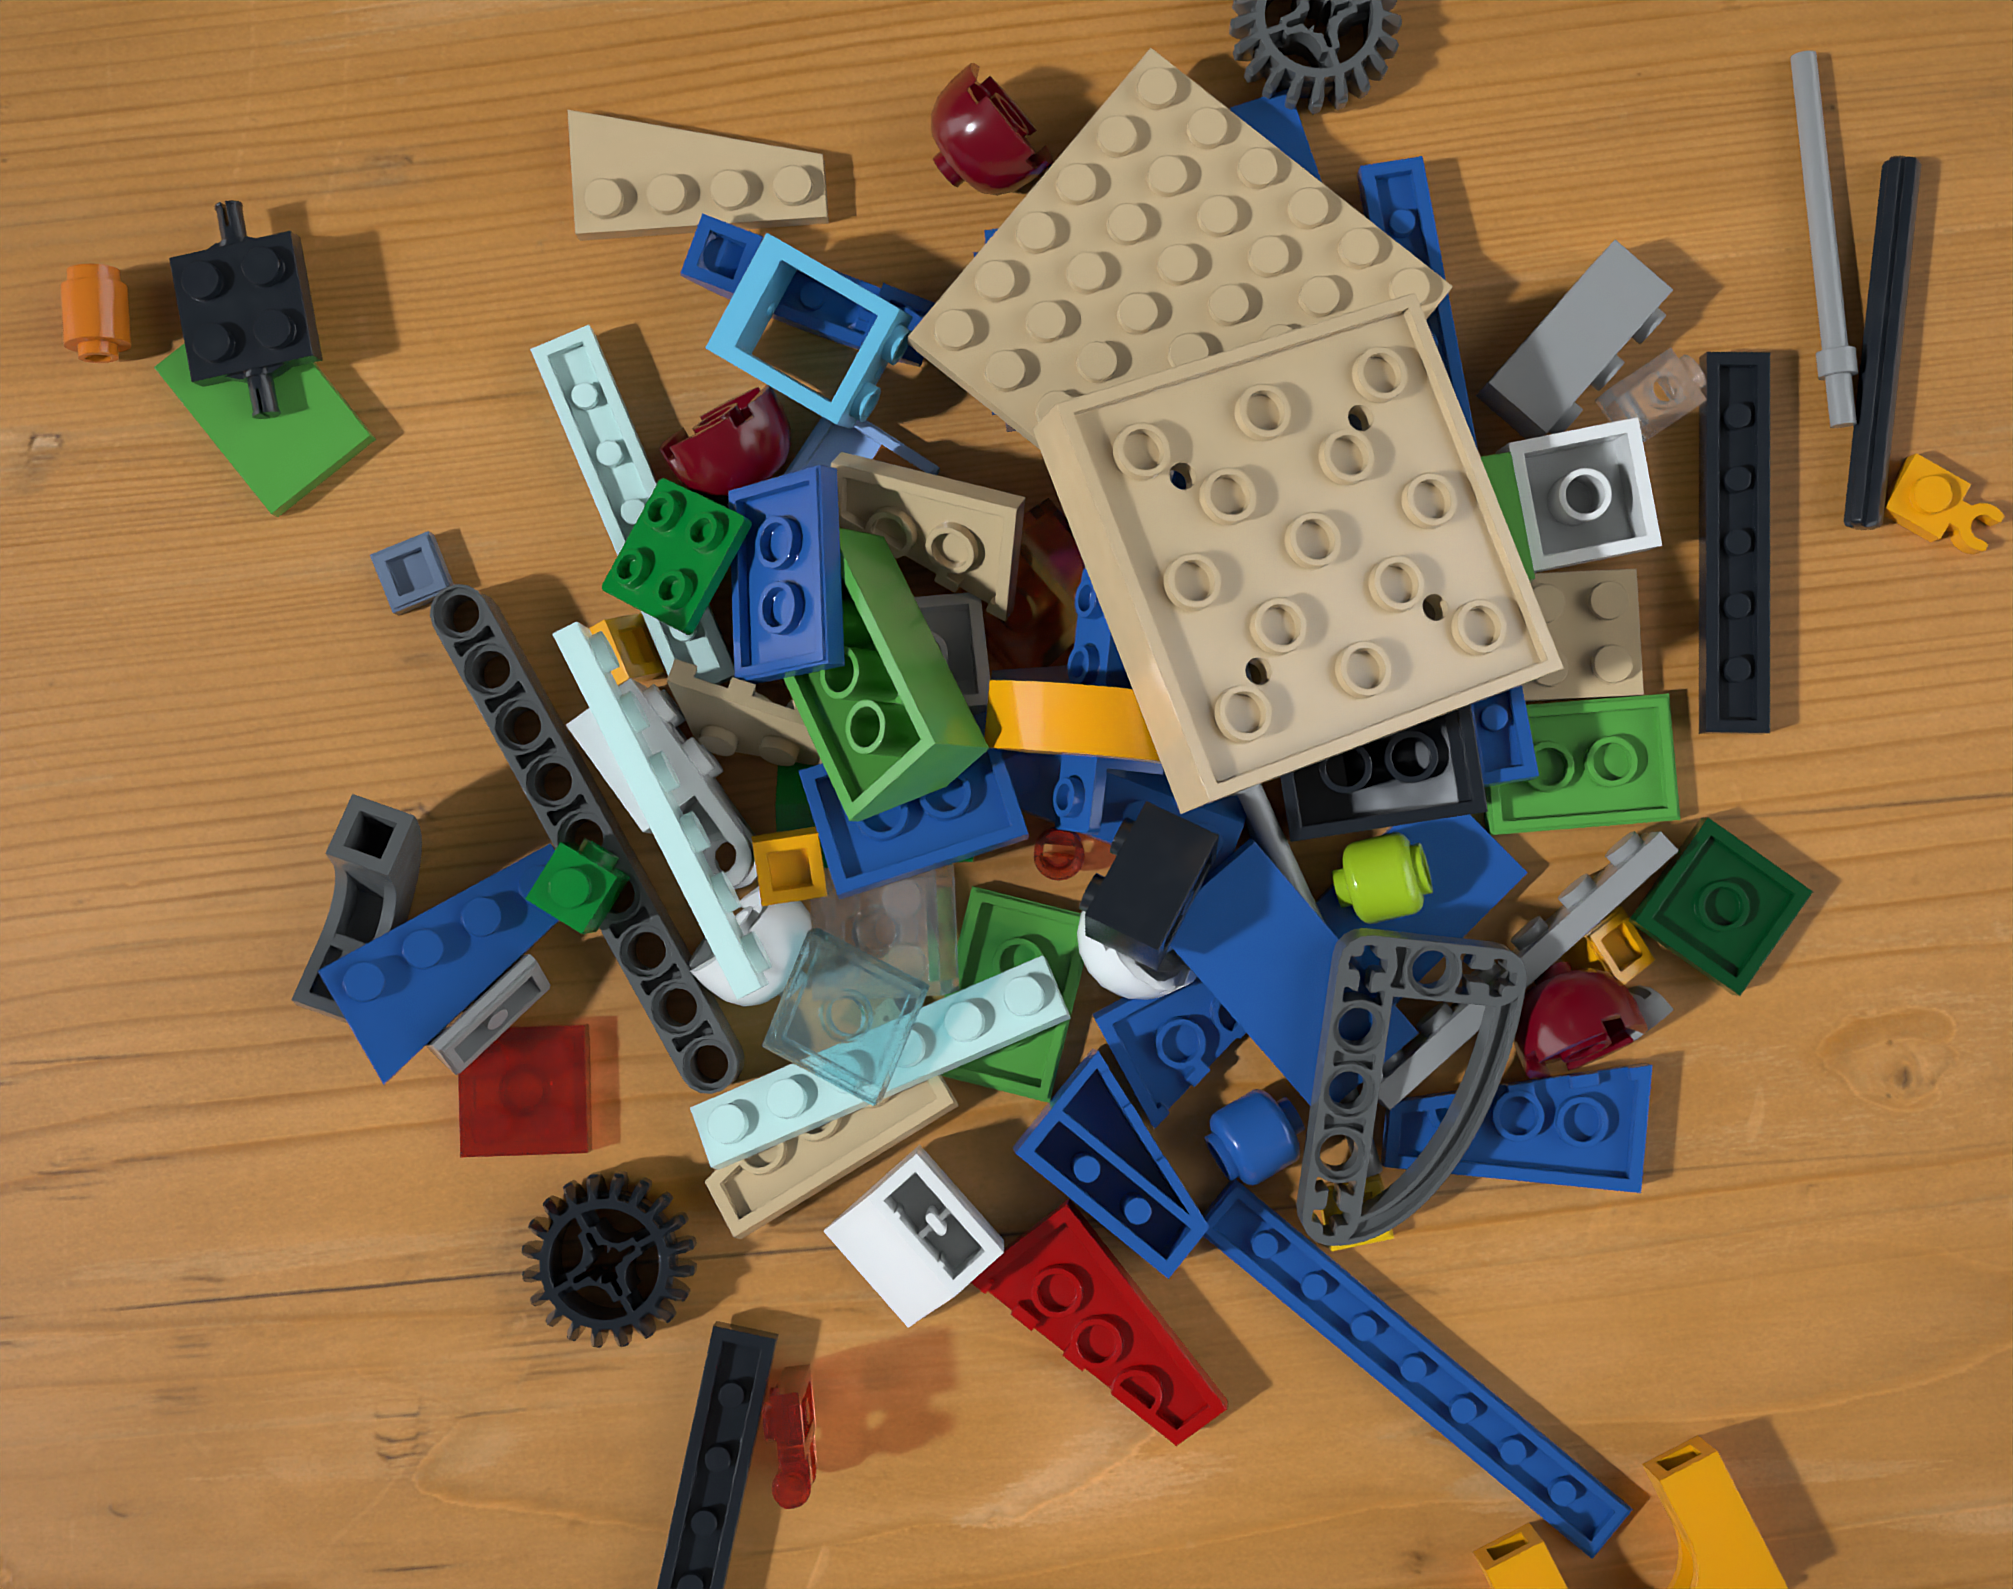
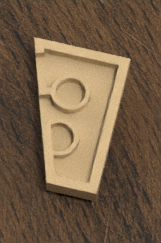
(740, 719)

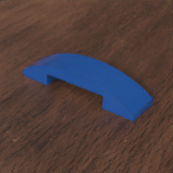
(723, 254)

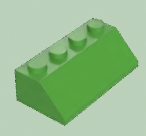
(894, 713)

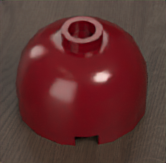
(984, 136)
(731, 445)
(1574, 1019)

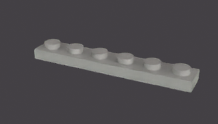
(1539, 946)

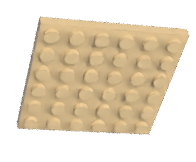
(1155, 248)

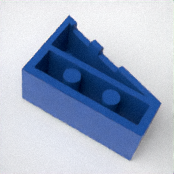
(1110, 1166)

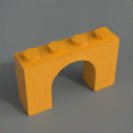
(1711, 1522)

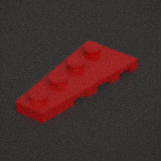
(1089, 1306)

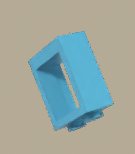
(754, 306)

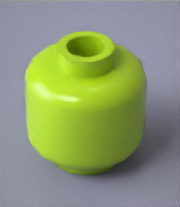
(1383, 878)

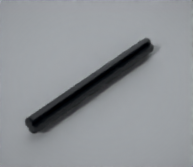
(1882, 343)

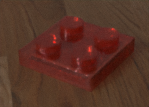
(528, 1094)

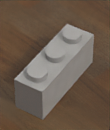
(1577, 344)

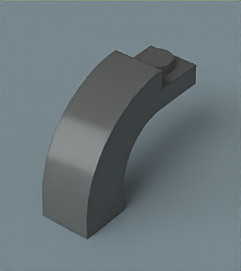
(375, 883)

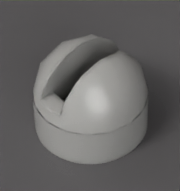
(1651, 1005)

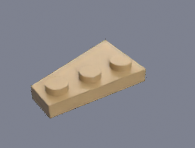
(942, 523)

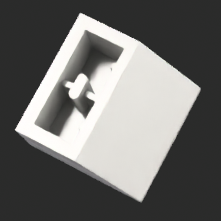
(916, 1237)

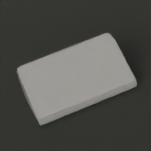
(490, 1014)

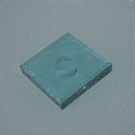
(845, 1016)

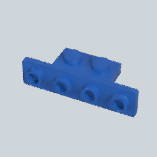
(1096, 662)

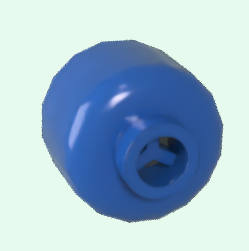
(1255, 1137)

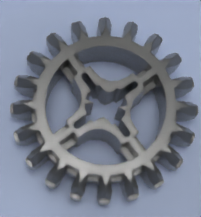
(1326, 76)

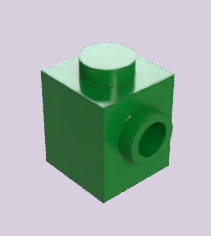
(579, 885)

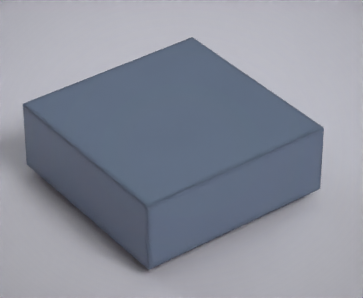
(412, 572)

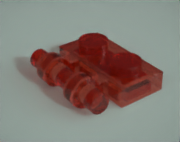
(792, 1424)

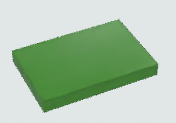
(281, 454)
(1595, 768)
(996, 937)

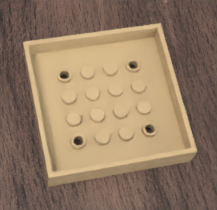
(1295, 548)

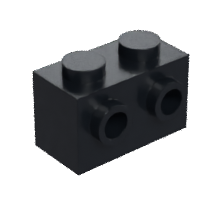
(1149, 884)

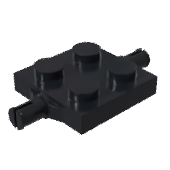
(246, 309)

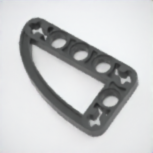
(1366, 1057)

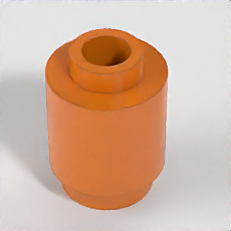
(95, 312)

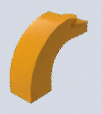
(1067, 720)

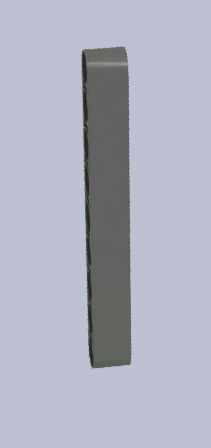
(562, 818)

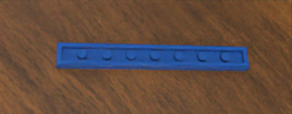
(1414, 1368)

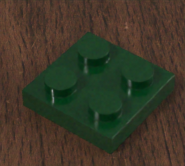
(1720, 906)

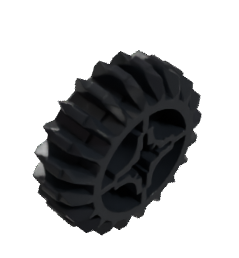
(621, 1285)

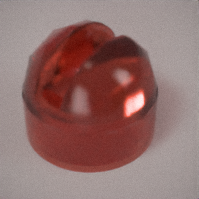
(1055, 864)

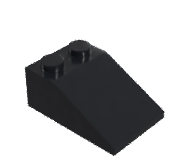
(1390, 782)

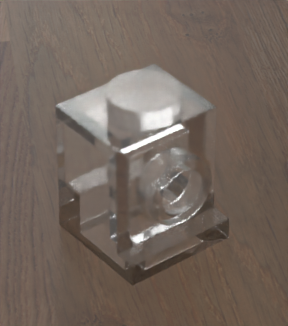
(1635, 395)

